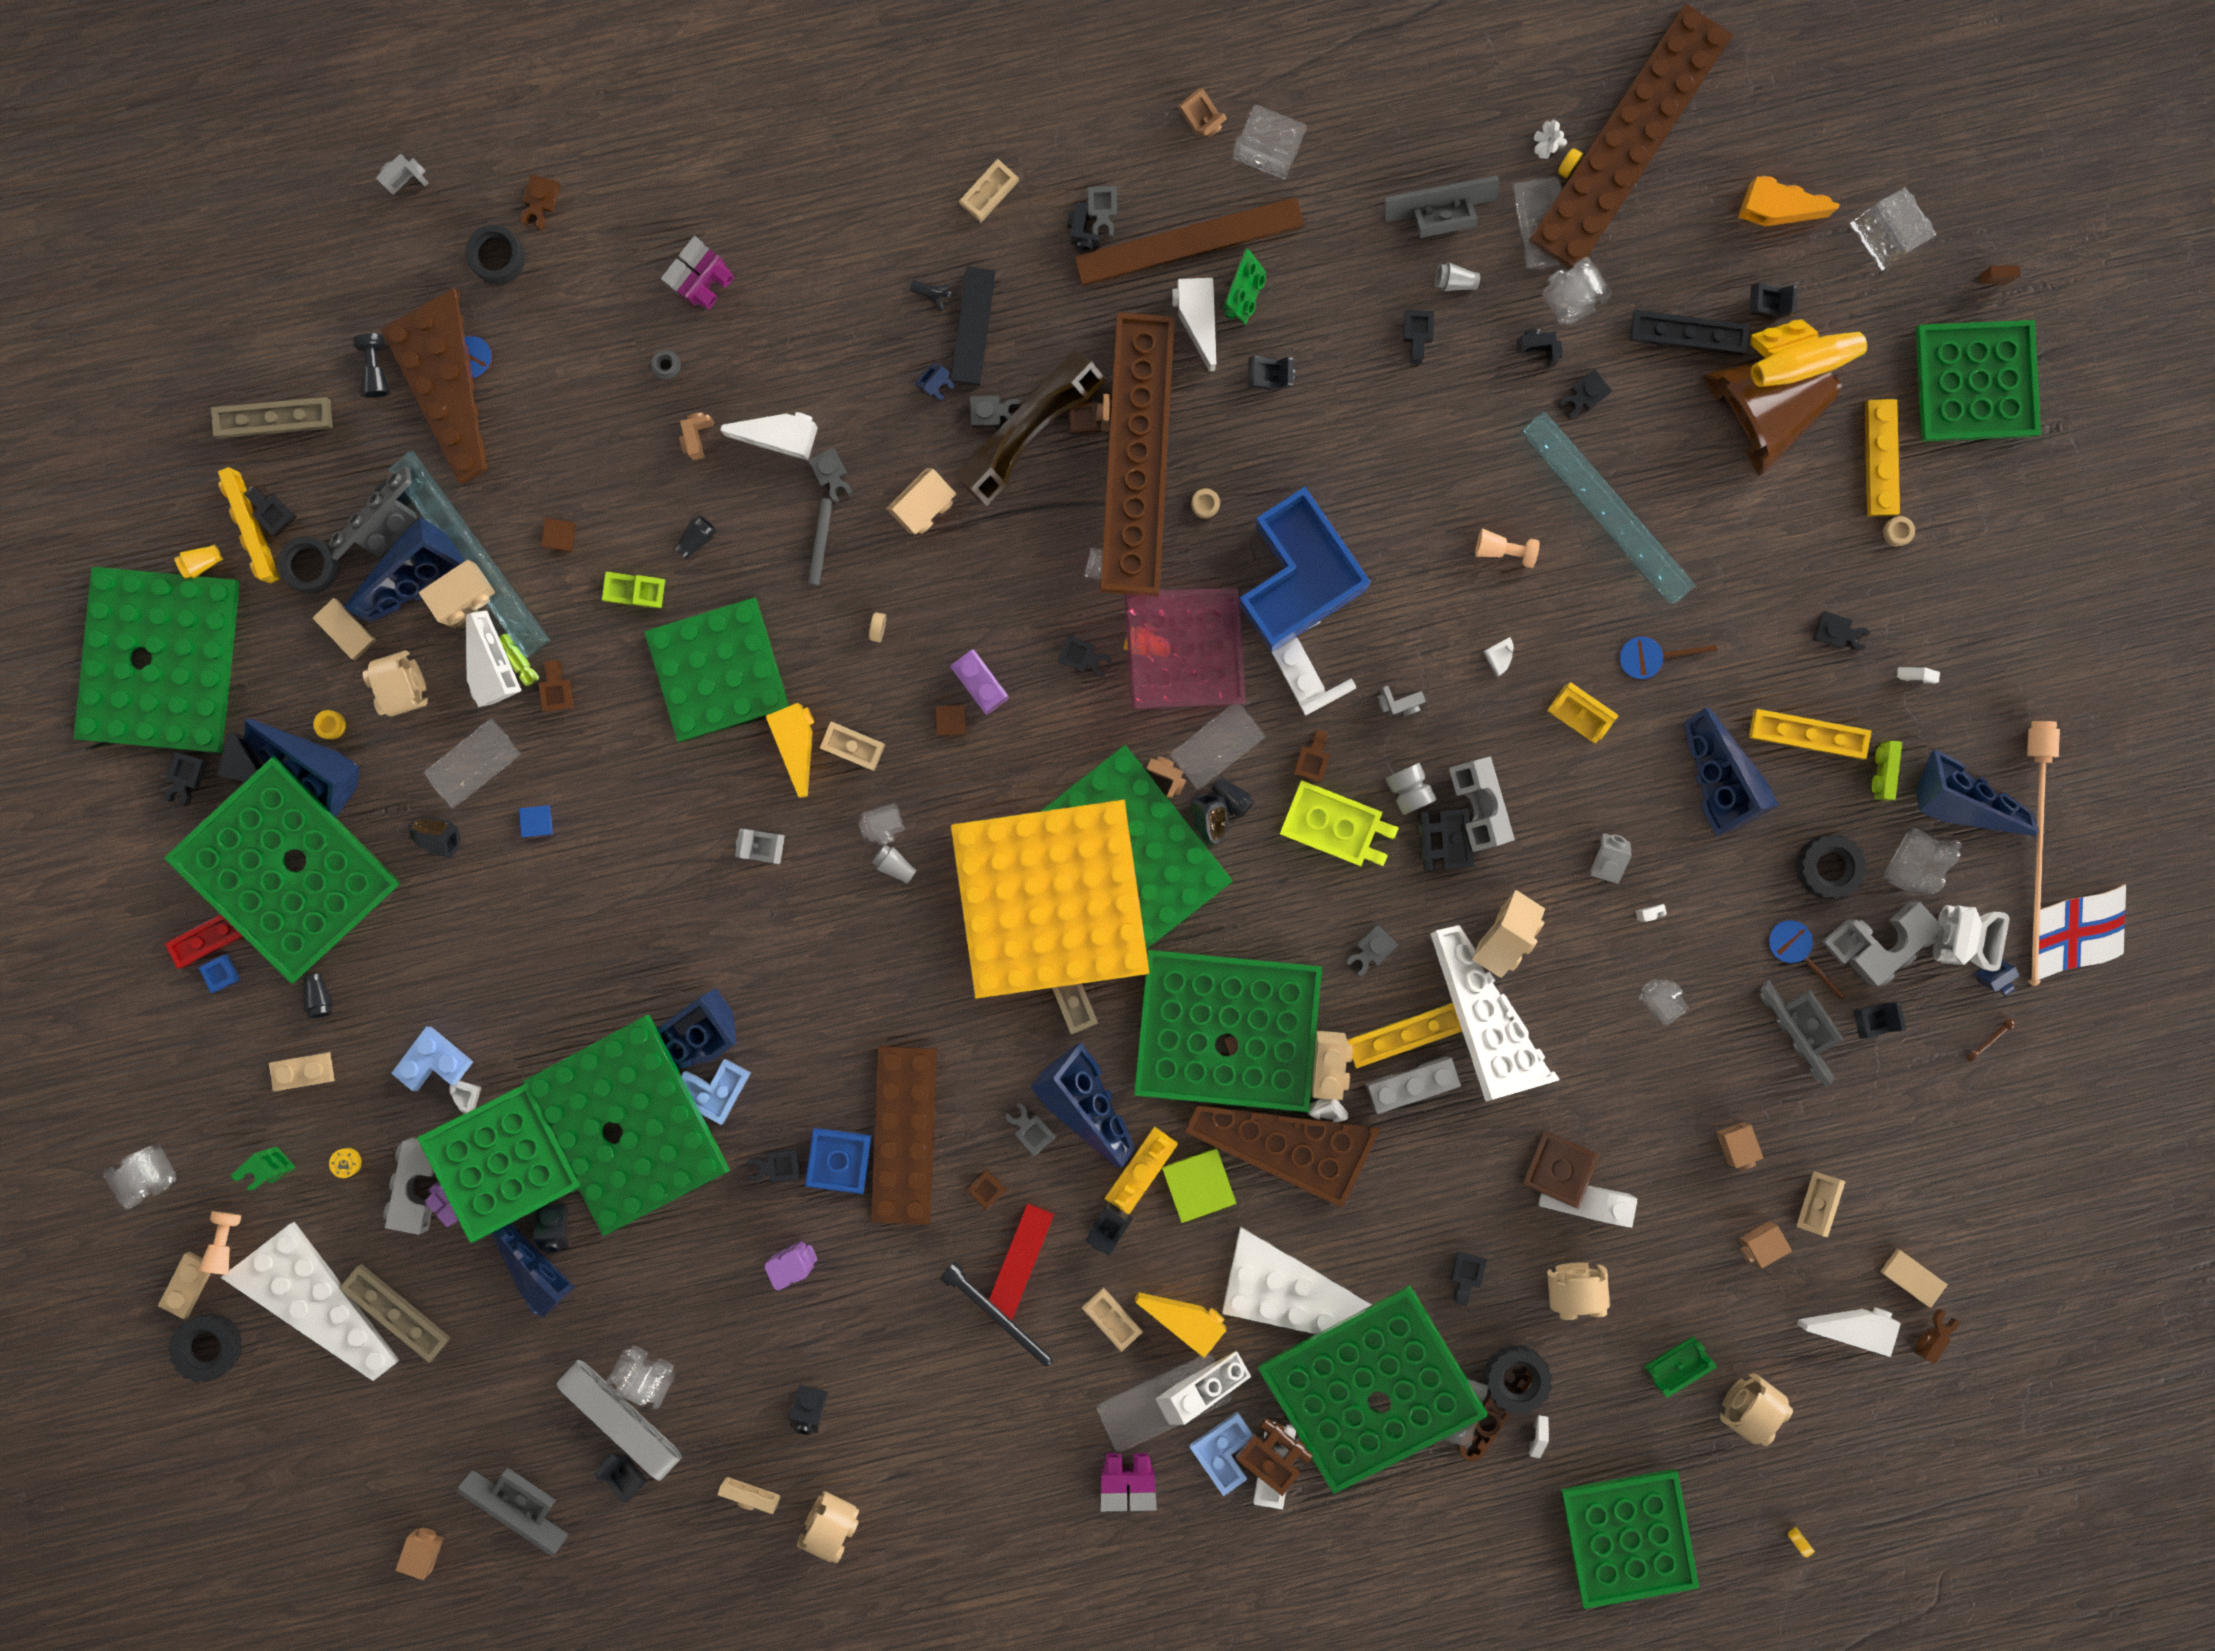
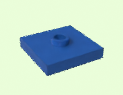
(838, 1160)

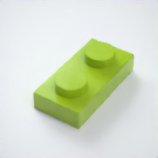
(1888, 760)

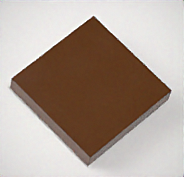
(1561, 1169)

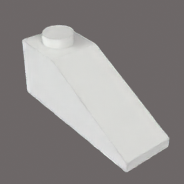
(1196, 312)
(778, 433)
(487, 664)
(1598, 1205)
(1859, 1328)

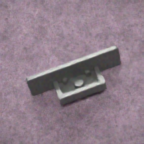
(1444, 207)
(379, 521)
(1807, 1025)
(517, 1506)

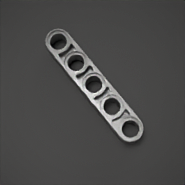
(619, 1420)

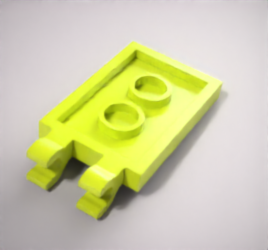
(1335, 825)

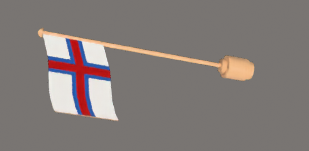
(2077, 929)

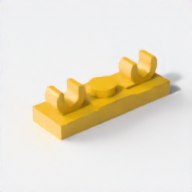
(1141, 1170)

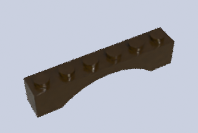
(1066, 387)

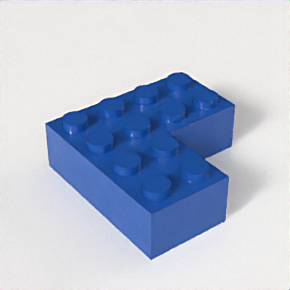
(1316, 573)

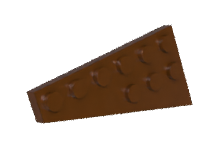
(439, 372)
(1303, 1151)

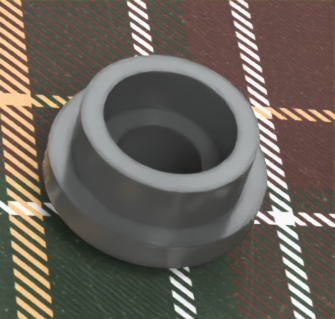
(662, 357)

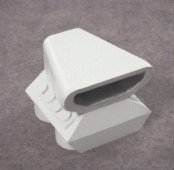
(1971, 937)

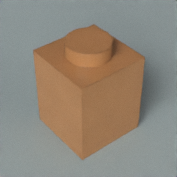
(1740, 1146)
(1764, 1245)
(419, 1553)

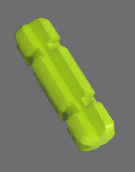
(518, 661)

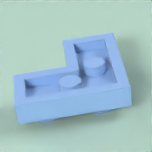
(431, 1053)
(717, 1098)
(1216, 1449)

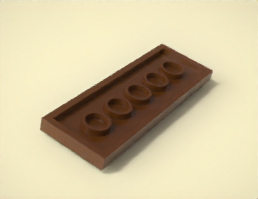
(904, 1135)

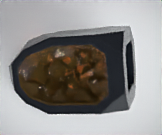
(1210, 817)
(435, 835)

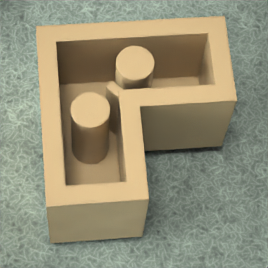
(457, 594)
(1510, 935)

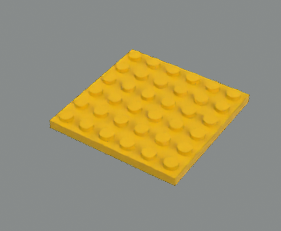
(1050, 899)

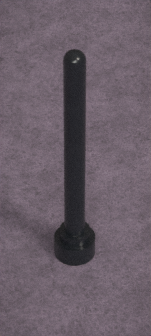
(955, 1277)

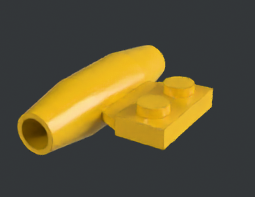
(1797, 353)

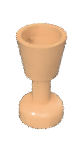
(1494, 545)
(217, 1254)

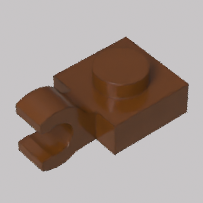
(555, 693)
(1312, 760)
(1934, 1342)

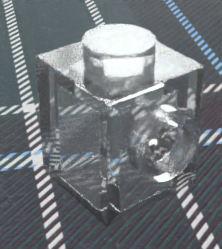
(882, 824)
(1663, 1000)

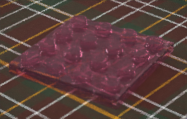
(1185, 649)

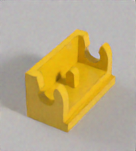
(1582, 712)

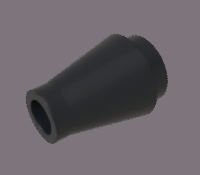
(695, 536)
(1237, 799)
(316, 997)

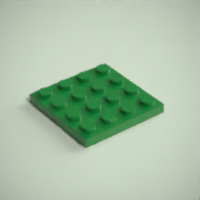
(1978, 380)
(717, 669)
(498, 1163)
(1629, 1538)

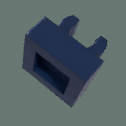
(932, 380)
(1998, 979)

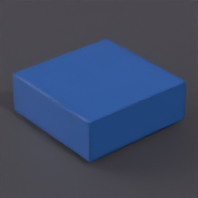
(535, 821)
(219, 973)

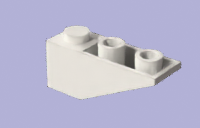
(1202, 1389)

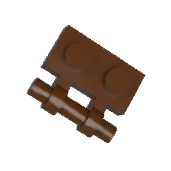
(1269, 1464)

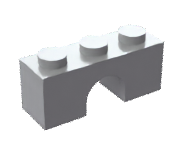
(1490, 819)
(1914, 930)
(1411, 1086)
(406, 1209)

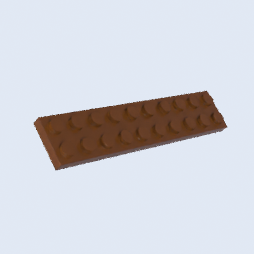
(1631, 137)
(1137, 455)

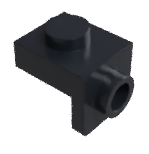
(1077, 222)
(1773, 301)
(1537, 342)
(1270, 373)
(1879, 1019)
(551, 1228)
(1108, 1229)
(807, 1410)
(621, 1476)

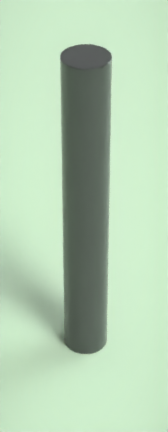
(820, 542)

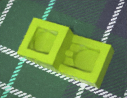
(633, 590)

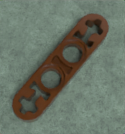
(1499, 1414)

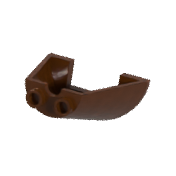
(1772, 414)

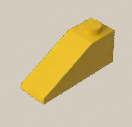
(794, 739)
(1188, 1321)

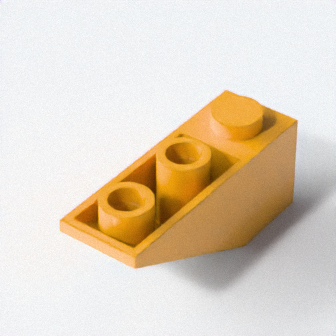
(1776, 204)

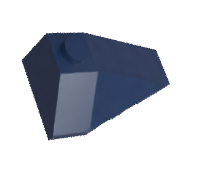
(407, 568)
(318, 768)
(1728, 779)
(1959, 798)
(700, 1031)
(1077, 1097)
(533, 1273)

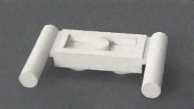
(1304, 679)

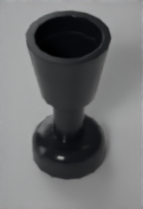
(372, 378)

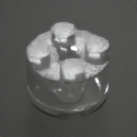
(1576, 292)
(139, 1175)
(641, 1377)

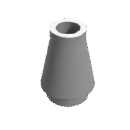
(1453, 277)
(892, 863)

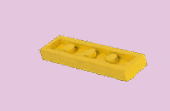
(1882, 457)
(252, 534)
(1810, 734)
(1404, 1035)

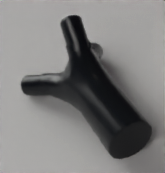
(932, 292)

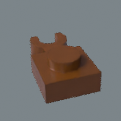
(540, 197)

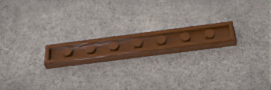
(1189, 241)

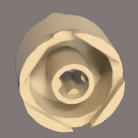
(395, 684)
(1578, 1290)
(1755, 1410)
(828, 1526)

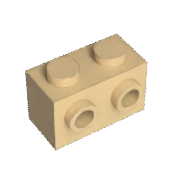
(922, 501)
(1330, 1065)

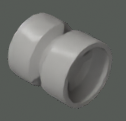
(1410, 788)

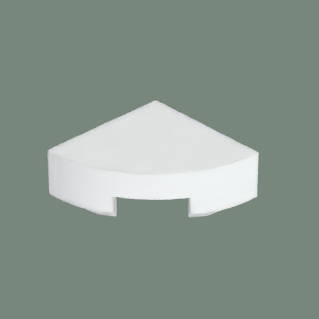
(1500, 656)
(1924, 674)
(1651, 913)
(465, 1096)
(1328, 1110)
(1541, 1437)

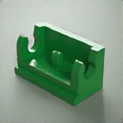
(264, 1165)
(1679, 1366)

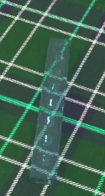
(1608, 508)
(441, 513)

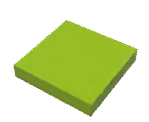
(1199, 1185)

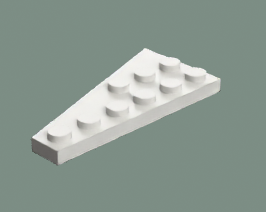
(304, 1292)

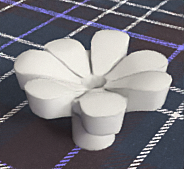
(1549, 140)

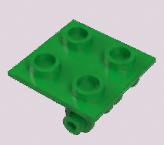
(1245, 288)

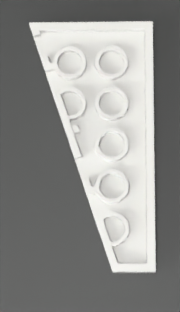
(1491, 1027)
(1283, 1291)

